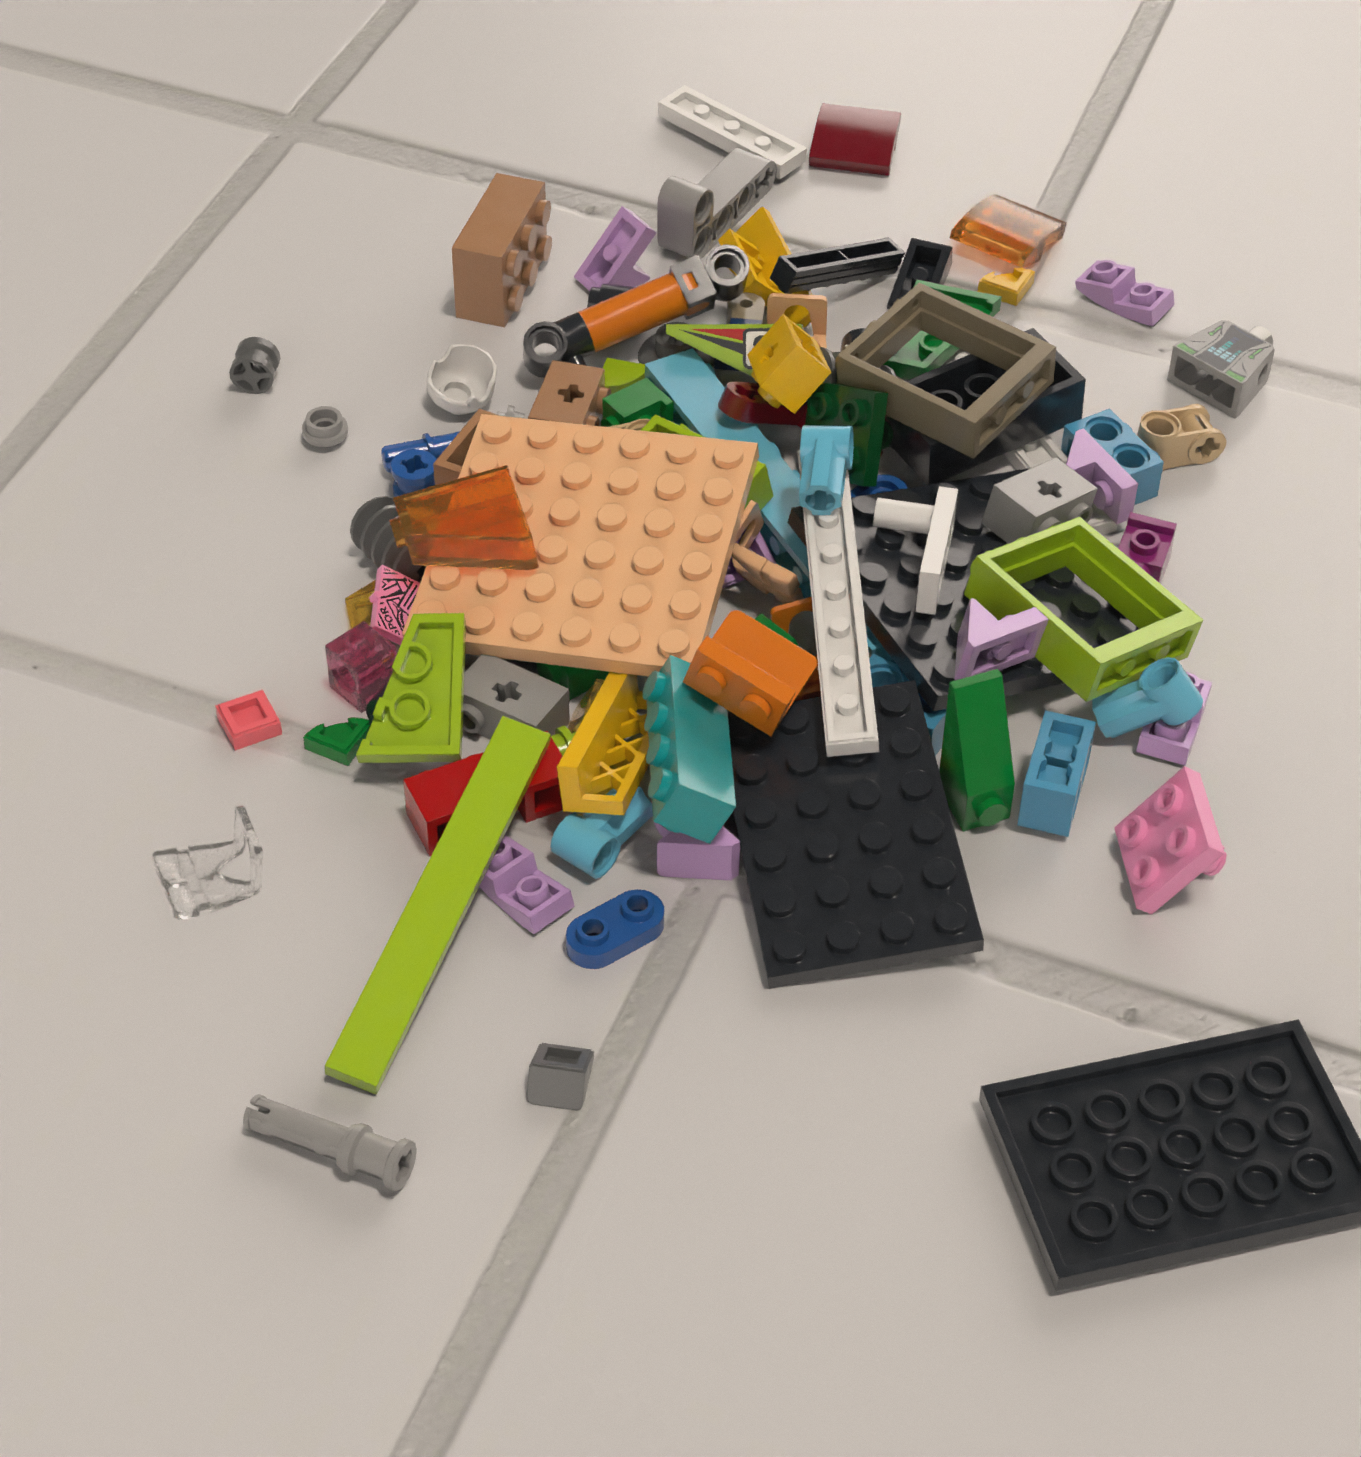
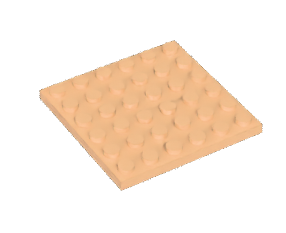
(624, 540)

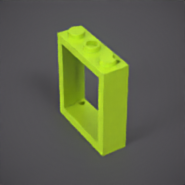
(1163, 620)

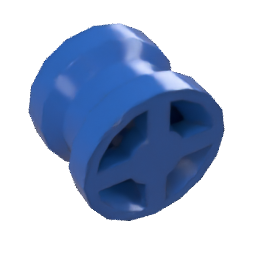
(412, 471)

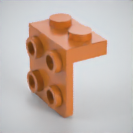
(750, 671)

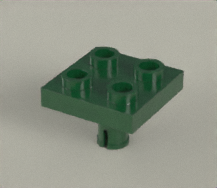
(864, 411)

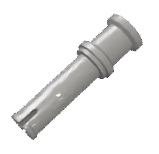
(352, 1147)

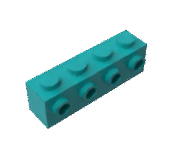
(687, 755)

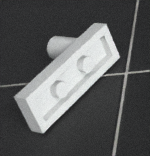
(927, 519)

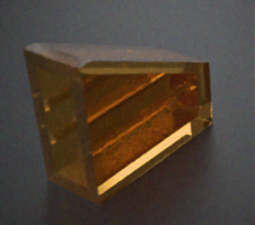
(466, 524)

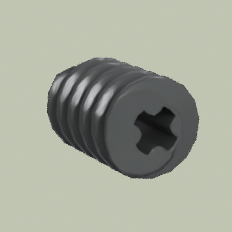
(373, 535)

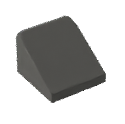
(559, 1076)

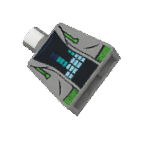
(1223, 365)

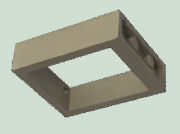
(1025, 358)

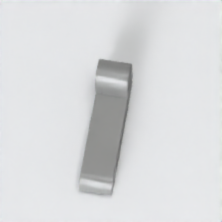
(697, 215)

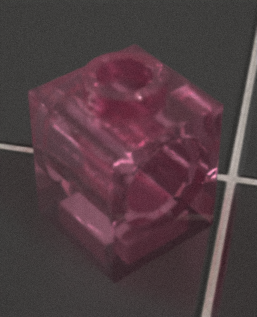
(359, 664)

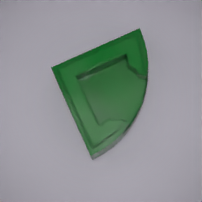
(337, 741)

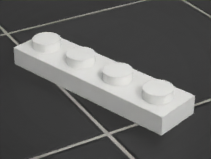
(730, 129)

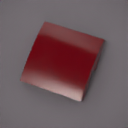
(854, 139)

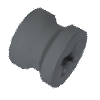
(254, 365)

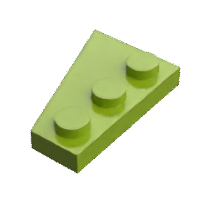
(424, 697)

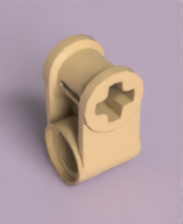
(1178, 434)

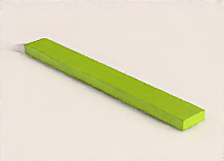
(437, 907)

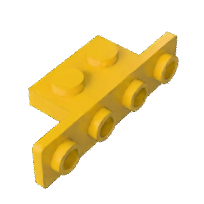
(763, 246)

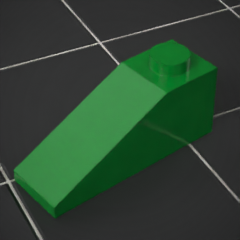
(977, 752)

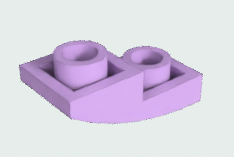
(1117, 291)
(1174, 741)
(524, 890)

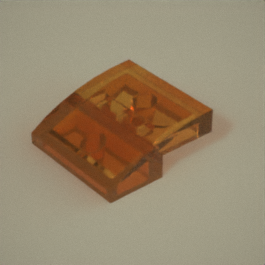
(1008, 230)

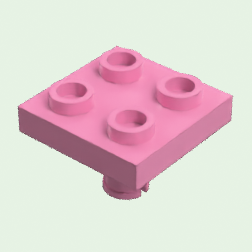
(1170, 841)

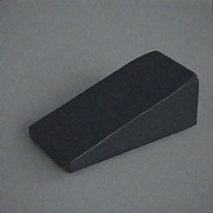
(922, 262)

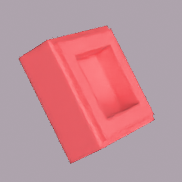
(248, 719)

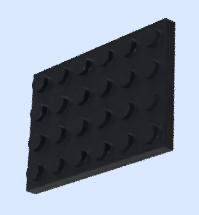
(849, 852)
(1177, 1153)

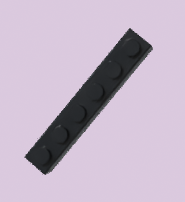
(836, 265)

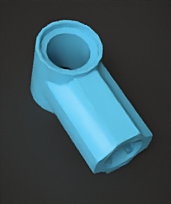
(824, 458)
(1160, 693)
(596, 839)

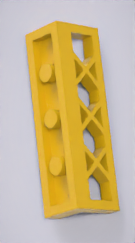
(600, 744)

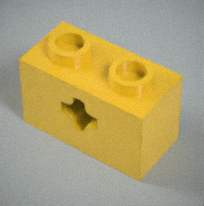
(787, 365)

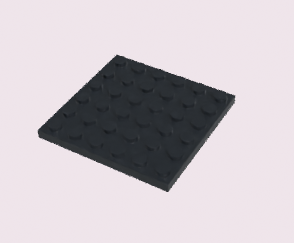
(927, 643)

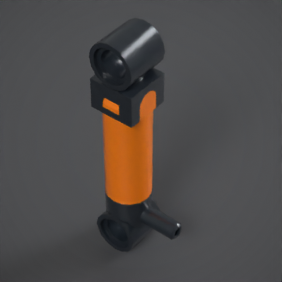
(683, 291)

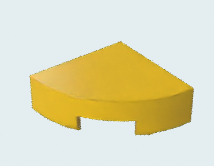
(1008, 285)

